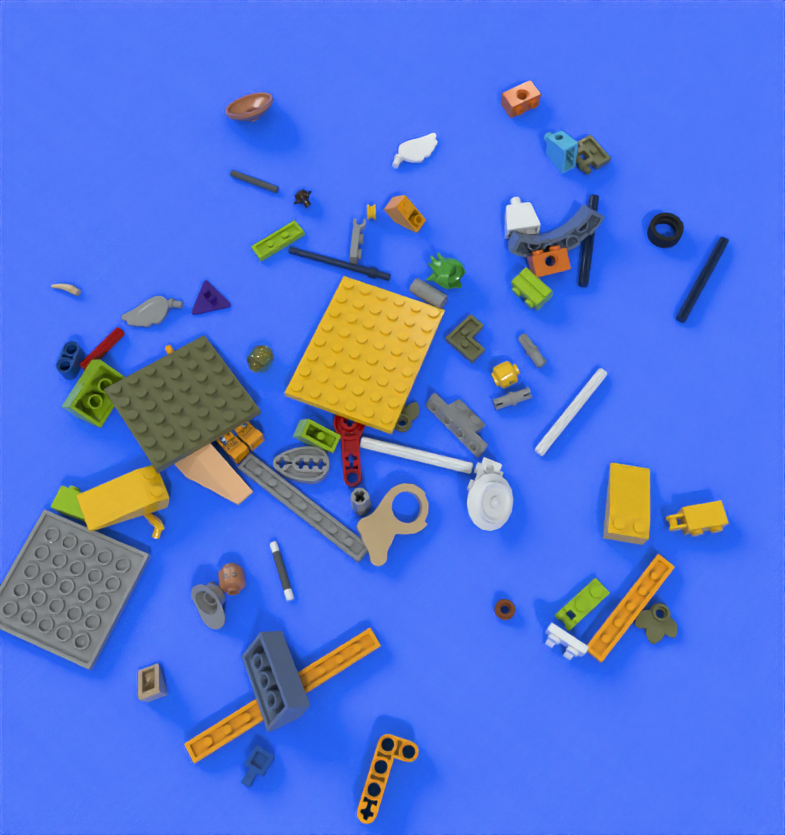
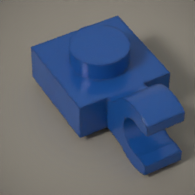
(258, 763)

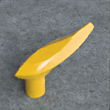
(157, 523)

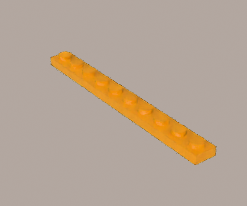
(311, 677)

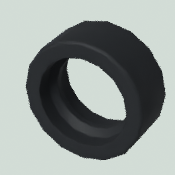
(671, 220)

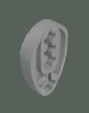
(295, 456)

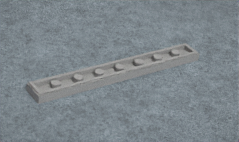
(303, 507)

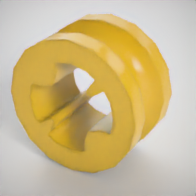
(371, 211)

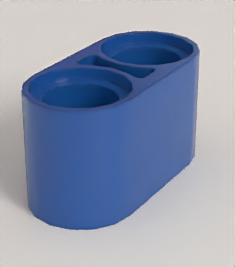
(67, 359)

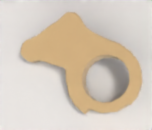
(381, 526)

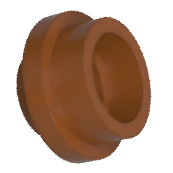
(504, 603)

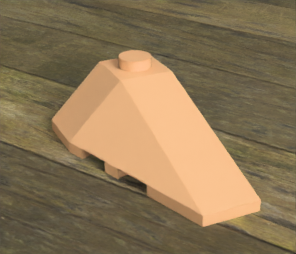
(214, 473)

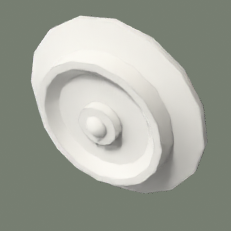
(490, 502)

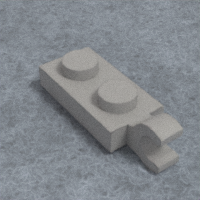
(357, 239)

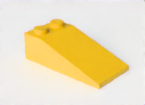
(123, 498)
(627, 504)

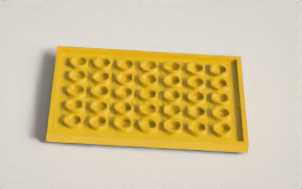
(365, 354)

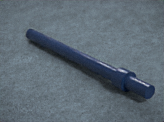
(371, 272)

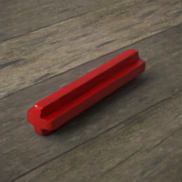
(103, 347)

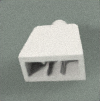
(520, 218)

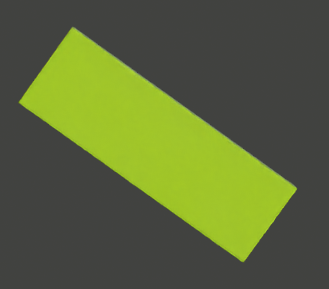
(277, 240)

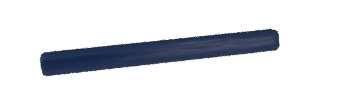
(588, 248)
(702, 279)

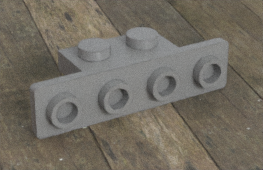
(460, 422)

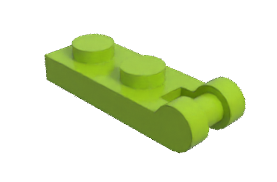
(582, 603)

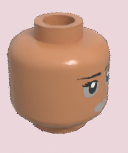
(232, 579)

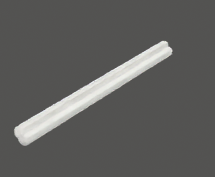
(570, 412)
(416, 455)

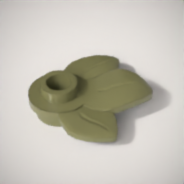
(408, 415)
(655, 626)

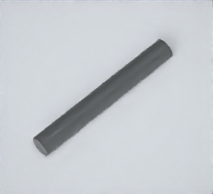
(254, 181)

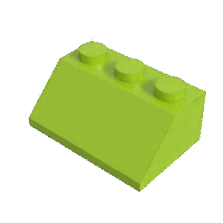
(88, 396)

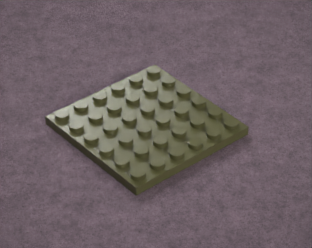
(181, 403)

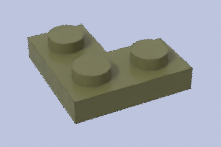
(462, 339)

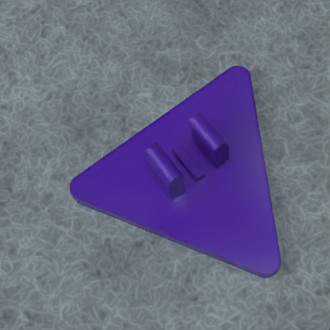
(209, 300)

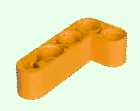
(381, 779)

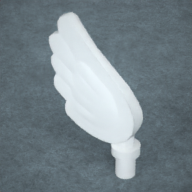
(415, 150)

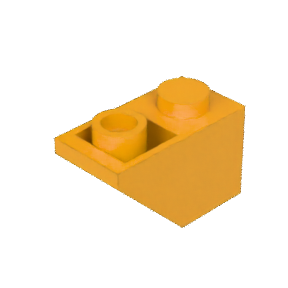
(404, 213)

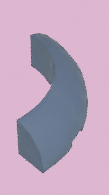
(567, 235)

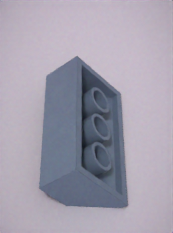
(275, 680)

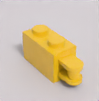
(699, 518)

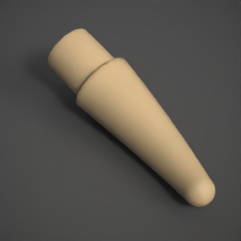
(67, 287)

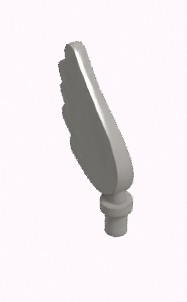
(151, 311)

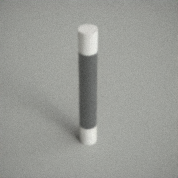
(281, 571)

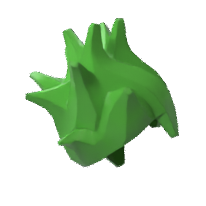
(446, 272)

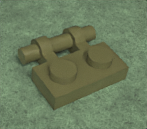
(594, 155)

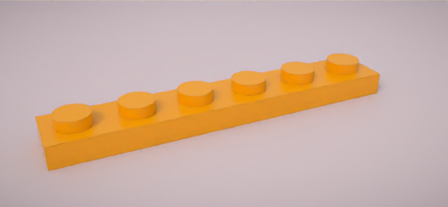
(629, 608)

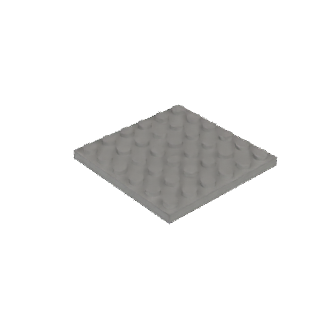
(68, 588)

